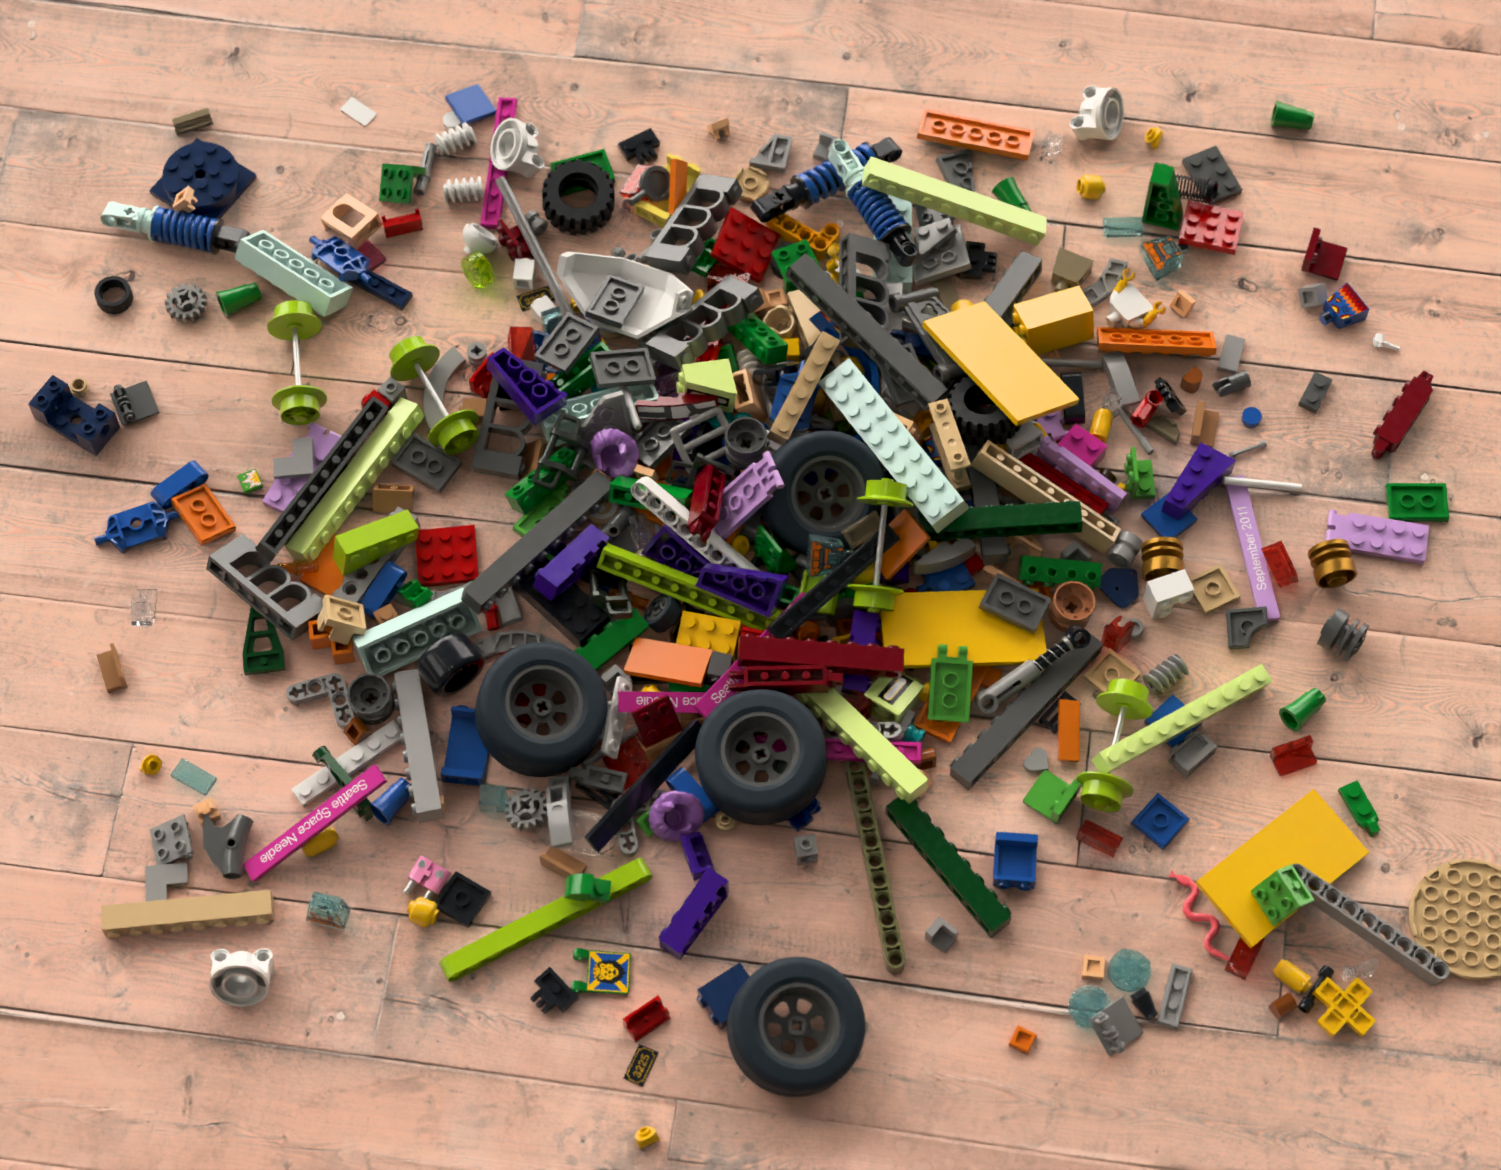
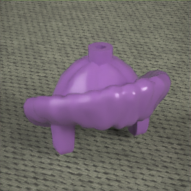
(614, 453)
(675, 815)

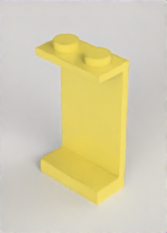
(659, 211)

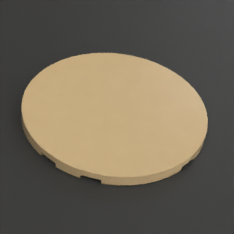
(1459, 917)

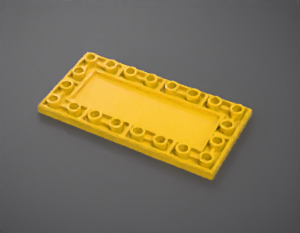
(1000, 363)
(955, 619)
(1303, 835)

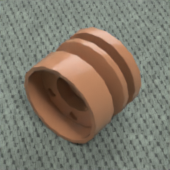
(1076, 598)

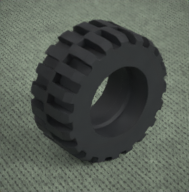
(578, 219)
(978, 427)

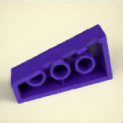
(527, 389)
(1198, 478)
(675, 552)
(571, 563)
(745, 587)
(862, 632)
(694, 914)

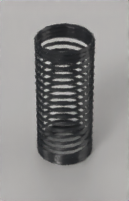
(1211, 192)

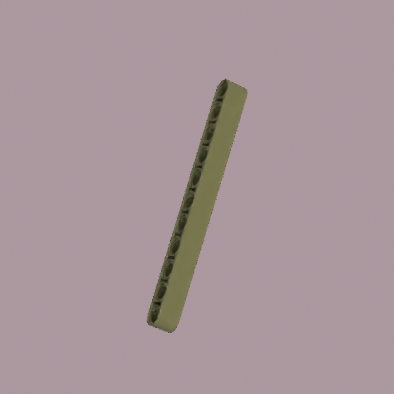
(875, 873)

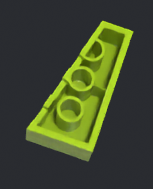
(373, 540)

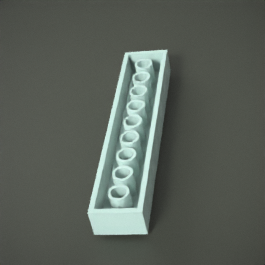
(893, 445)

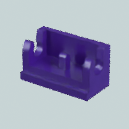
(696, 854)

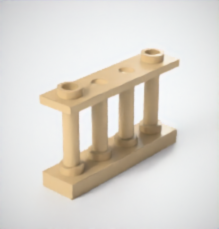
(949, 445)

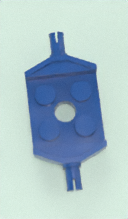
(341, 258)
(784, 386)
(153, 526)

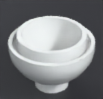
(478, 239)

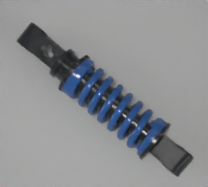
(818, 182)

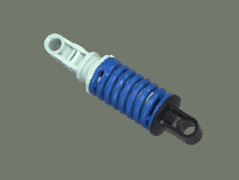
(873, 205)
(175, 227)

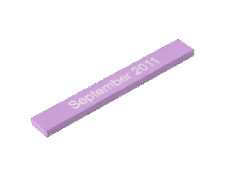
(1251, 549)

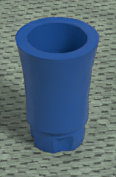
(391, 801)

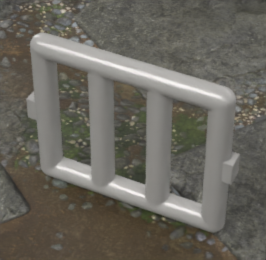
(695, 420)

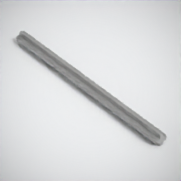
(534, 246)

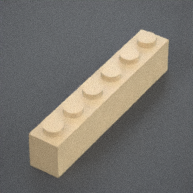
(803, 388)

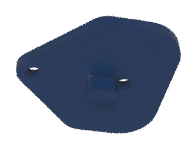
(1124, 582)

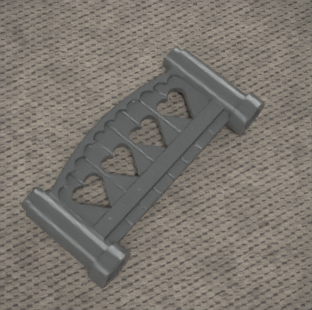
(913, 304)

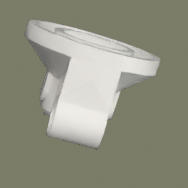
(1100, 114)
(516, 148)
(241, 977)

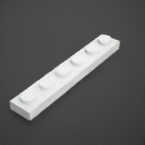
(350, 761)

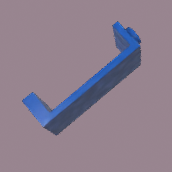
(465, 751)

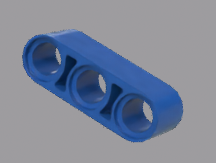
(181, 481)
(383, 588)
(684, 782)

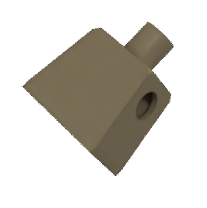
(1070, 270)

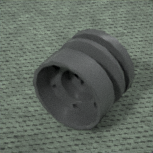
(745, 442)
(369, 688)

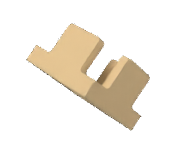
(344, 616)

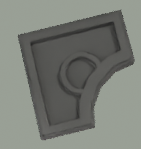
(1243, 625)

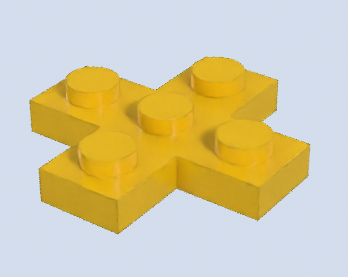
(1344, 1007)

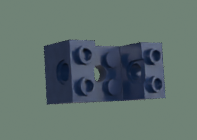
(58, 407)

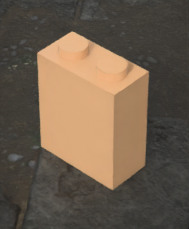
(749, 396)

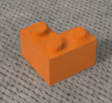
(320, 639)

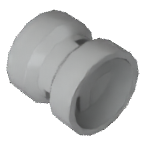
(536, 223)

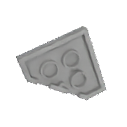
(943, 262)
(608, 413)

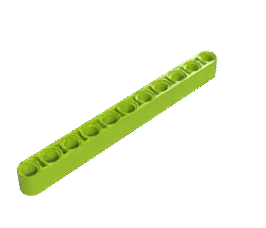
(538, 923)

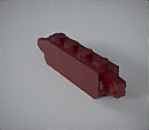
(1403, 415)
(706, 501)
(786, 679)

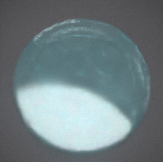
(1129, 970)
(1086, 1003)

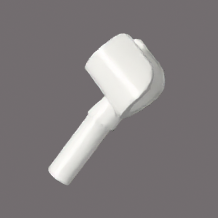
(1378, 342)

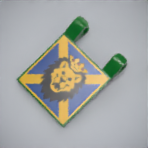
(605, 972)

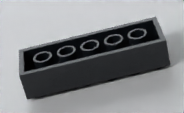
(568, 612)

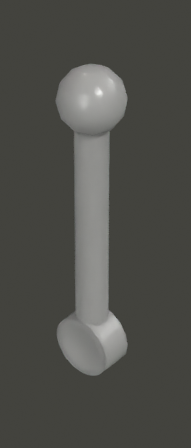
(1262, 444)

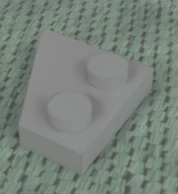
(773, 154)
(933, 236)

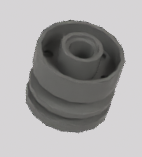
(1344, 635)

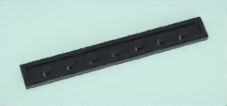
(830, 585)
(644, 787)

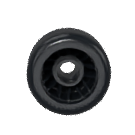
(450, 664)

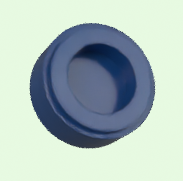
(1251, 417)

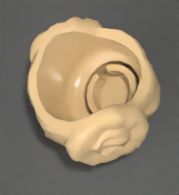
(781, 321)

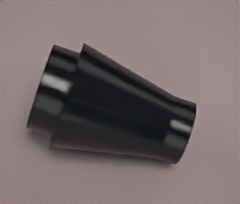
(1143, 1002)

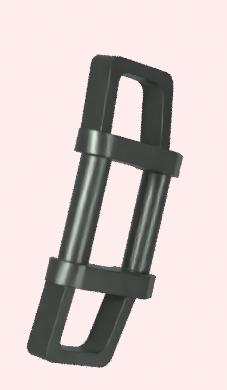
(694, 467)
(560, 469)
(599, 578)

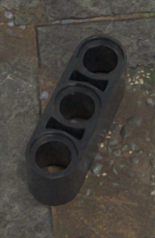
(773, 373)
(1075, 413)

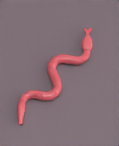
(1186, 881)

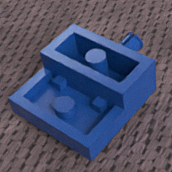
(951, 579)

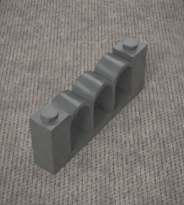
(875, 255)
(681, 259)
(667, 344)
(499, 463)
(243, 552)

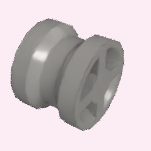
(478, 358)

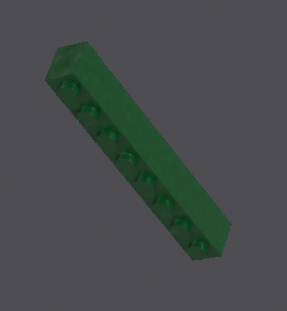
(1010, 521)
(949, 865)

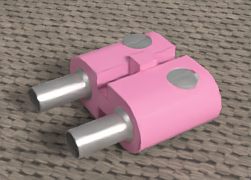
(427, 875)

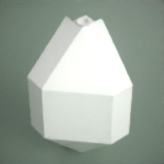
(660, 303)

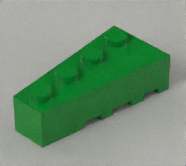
(1163, 199)

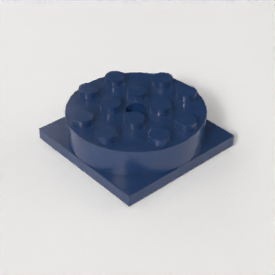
(209, 172)

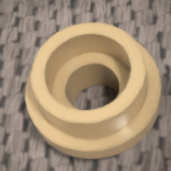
(79, 382)
(724, 826)

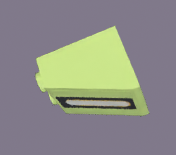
(709, 379)
(893, 697)

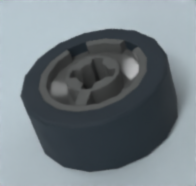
(662, 613)

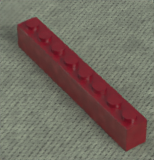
(839, 657)

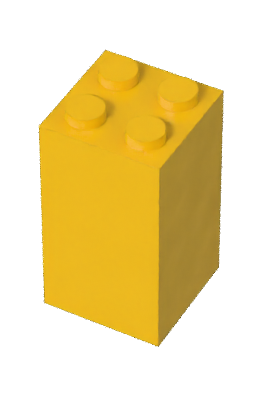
(1054, 320)

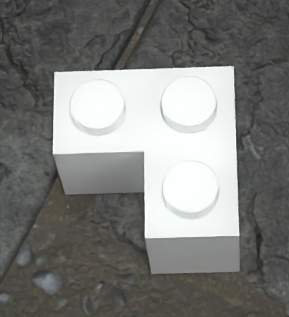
(1166, 591)

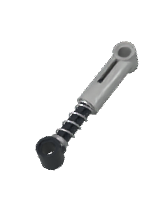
(1029, 670)

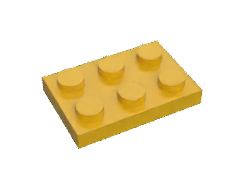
(709, 632)

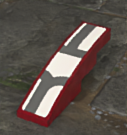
(675, 408)

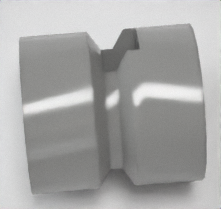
(1124, 549)

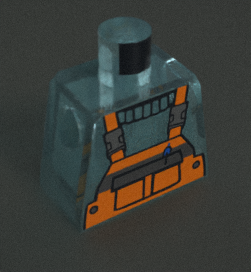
(1162, 256)
(824, 554)
(325, 910)

